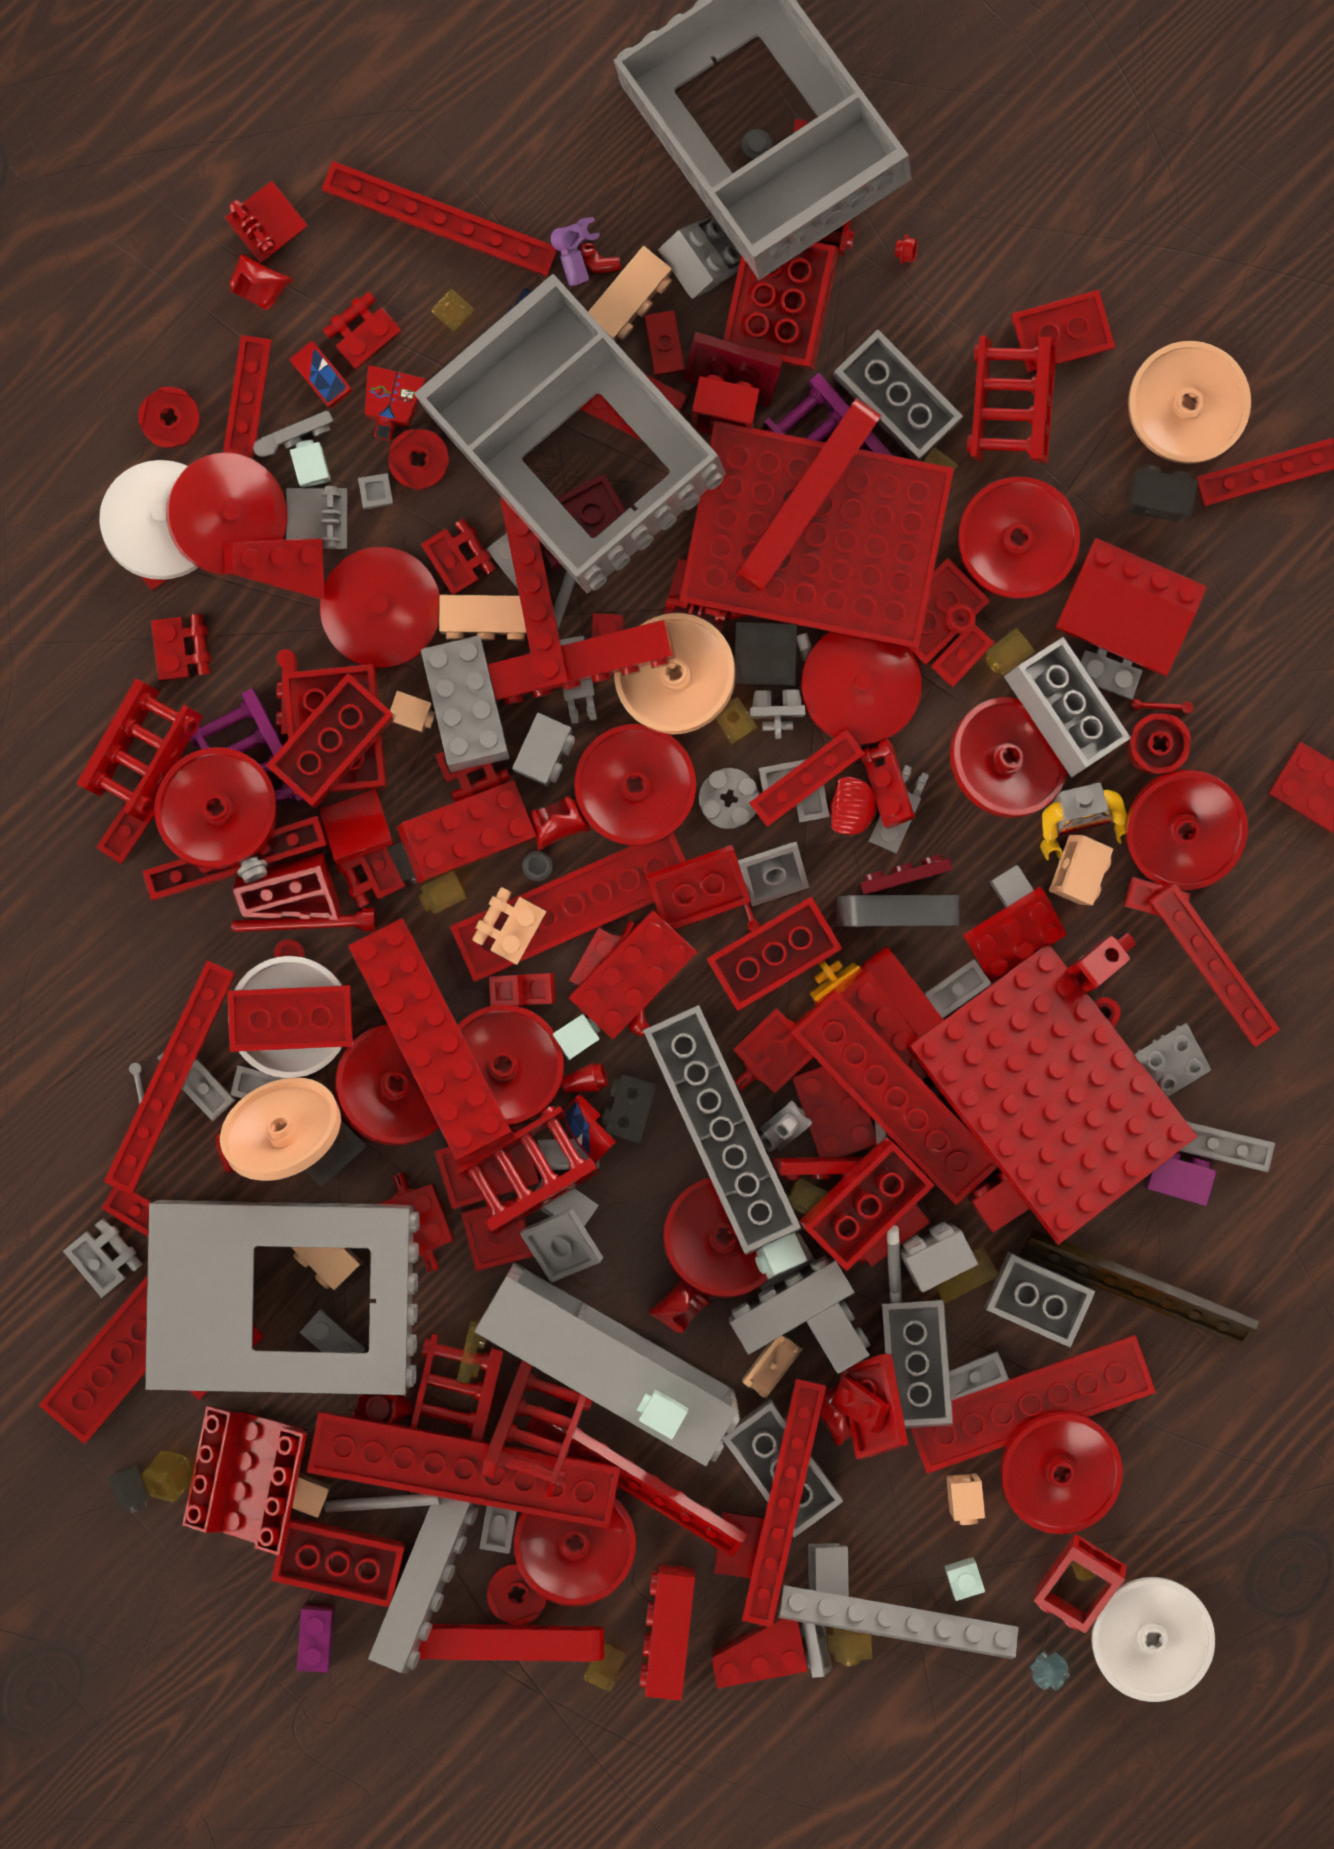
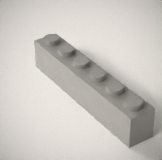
(422, 1584)

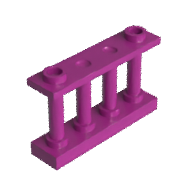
(821, 393)
(263, 735)

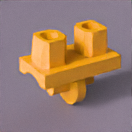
(833, 979)

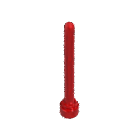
(362, 919)

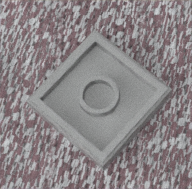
(561, 1245)

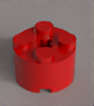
(1175, 745)

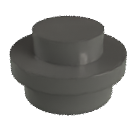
(756, 143)
(537, 866)

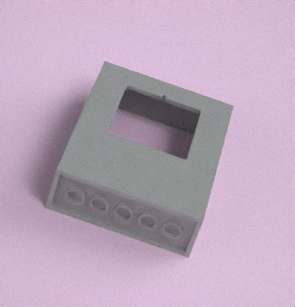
(802, 183)
(525, 384)
(205, 1296)
(607, 1361)

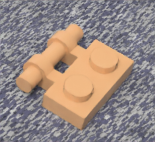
(517, 930)

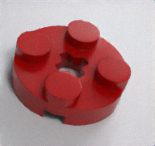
(160, 403)
(416, 476)
(509, 1608)

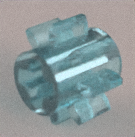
(1050, 1671)

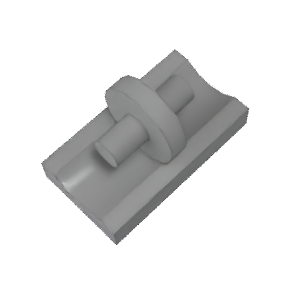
(763, 709)
(784, 1127)

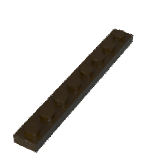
(1140, 1288)

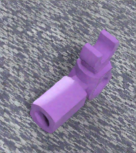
(566, 241)

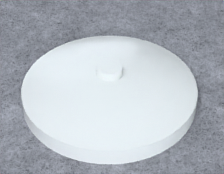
(136, 522)
(289, 973)
(1153, 1639)

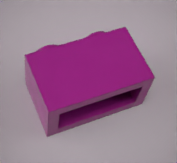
(1183, 1179)
(315, 1637)

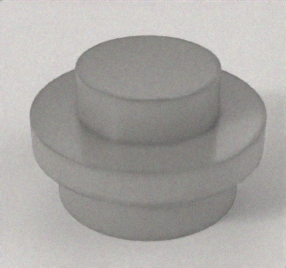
(252, 869)

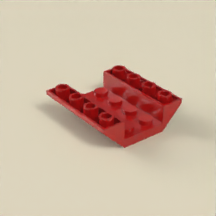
(245, 1477)

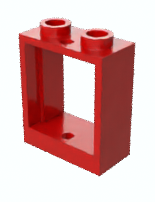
(1093, 1560)

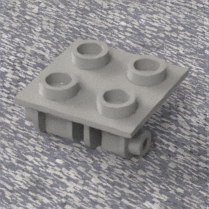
(318, 515)
(1174, 1060)

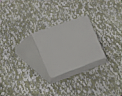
(773, 873)

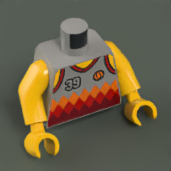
(1081, 810)

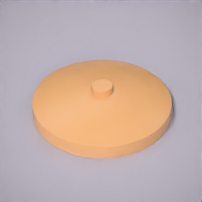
(1189, 402)
(687, 690)
(280, 1129)

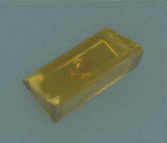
(968, 1279)

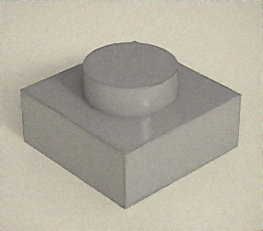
(375, 491)

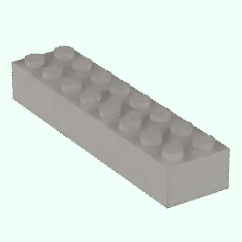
(722, 1130)

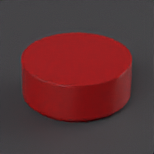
(289, 948)

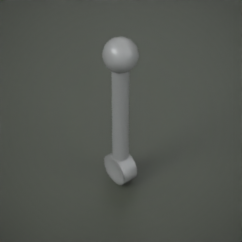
(136, 1069)

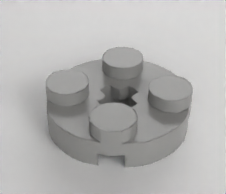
(719, 783)

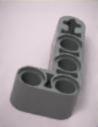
(897, 910)

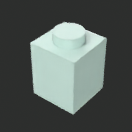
(310, 464)
(577, 1036)
(780, 1256)
(661, 1413)
(964, 1578)

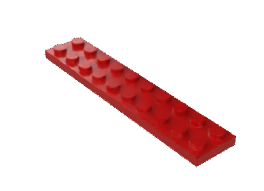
(453, 1469)

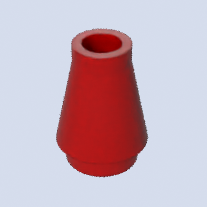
(586, 1079)

